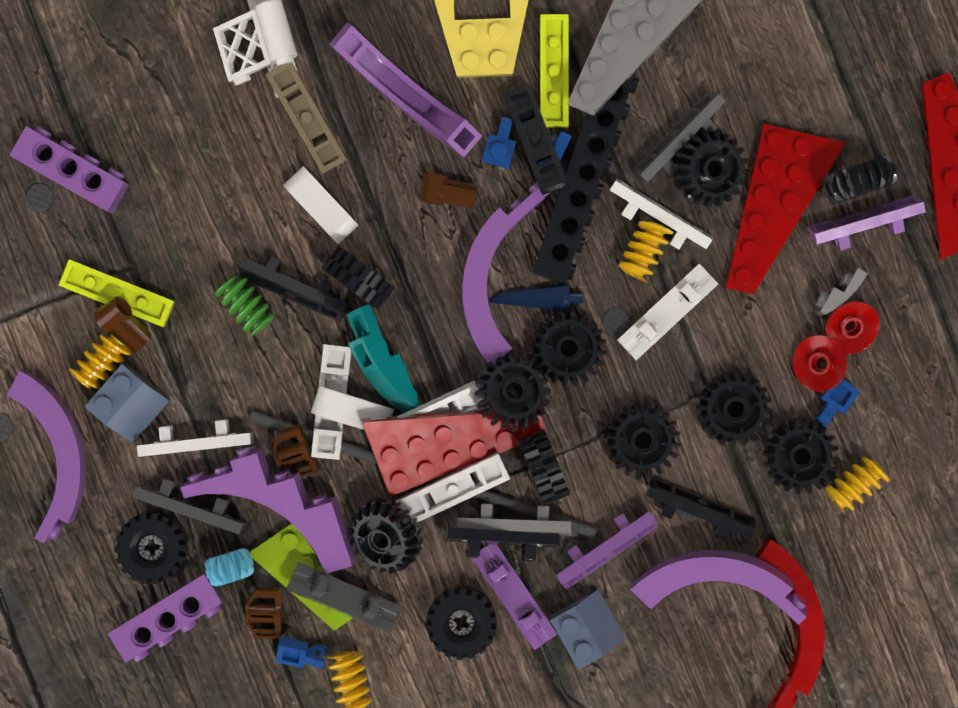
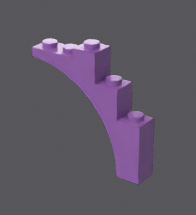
(285, 494)

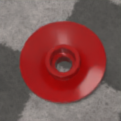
(862, 330)
(807, 363)

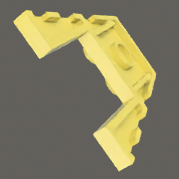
(482, 45)

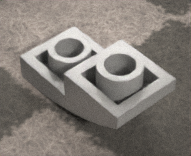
(834, 297)

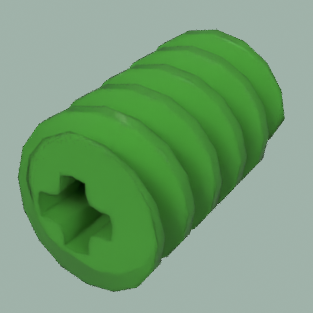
(245, 305)

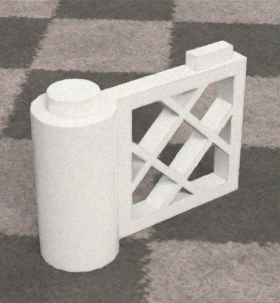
(270, 34)

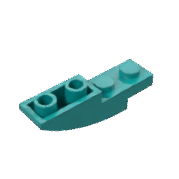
(384, 372)

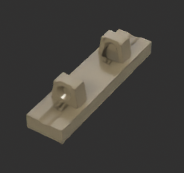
(306, 117)

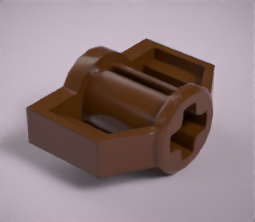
(295, 452)
(265, 613)

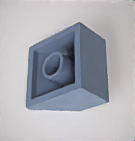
(127, 403)
(587, 629)

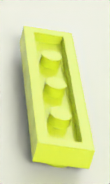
(554, 69)
(106, 287)

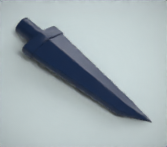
(545, 298)

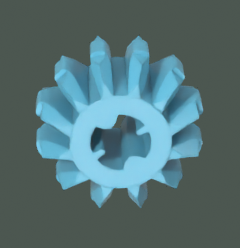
(229, 567)

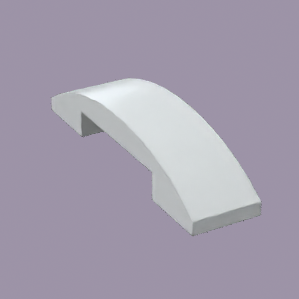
(333, 375)

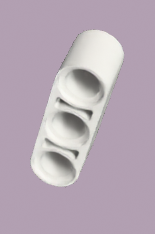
(320, 205)
(347, 408)

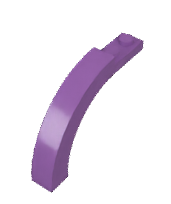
(474, 287)

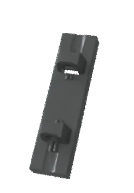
(696, 118)
(164, 499)
(343, 597)

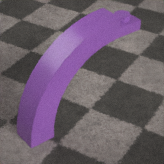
(404, 92)
(67, 446)
(719, 566)

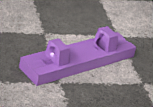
(888, 213)
(606, 551)
(514, 595)

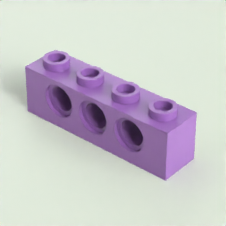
(29, 150)
(133, 647)

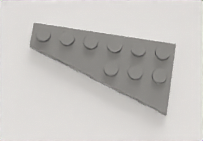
(624, 42)

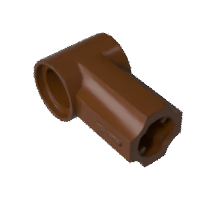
(441, 190)
(118, 318)

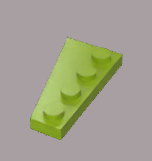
(279, 558)

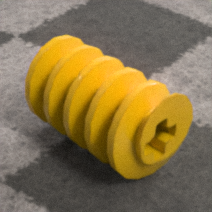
(644, 249)
(100, 361)
(856, 484)
(350, 679)

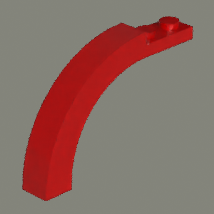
(809, 633)

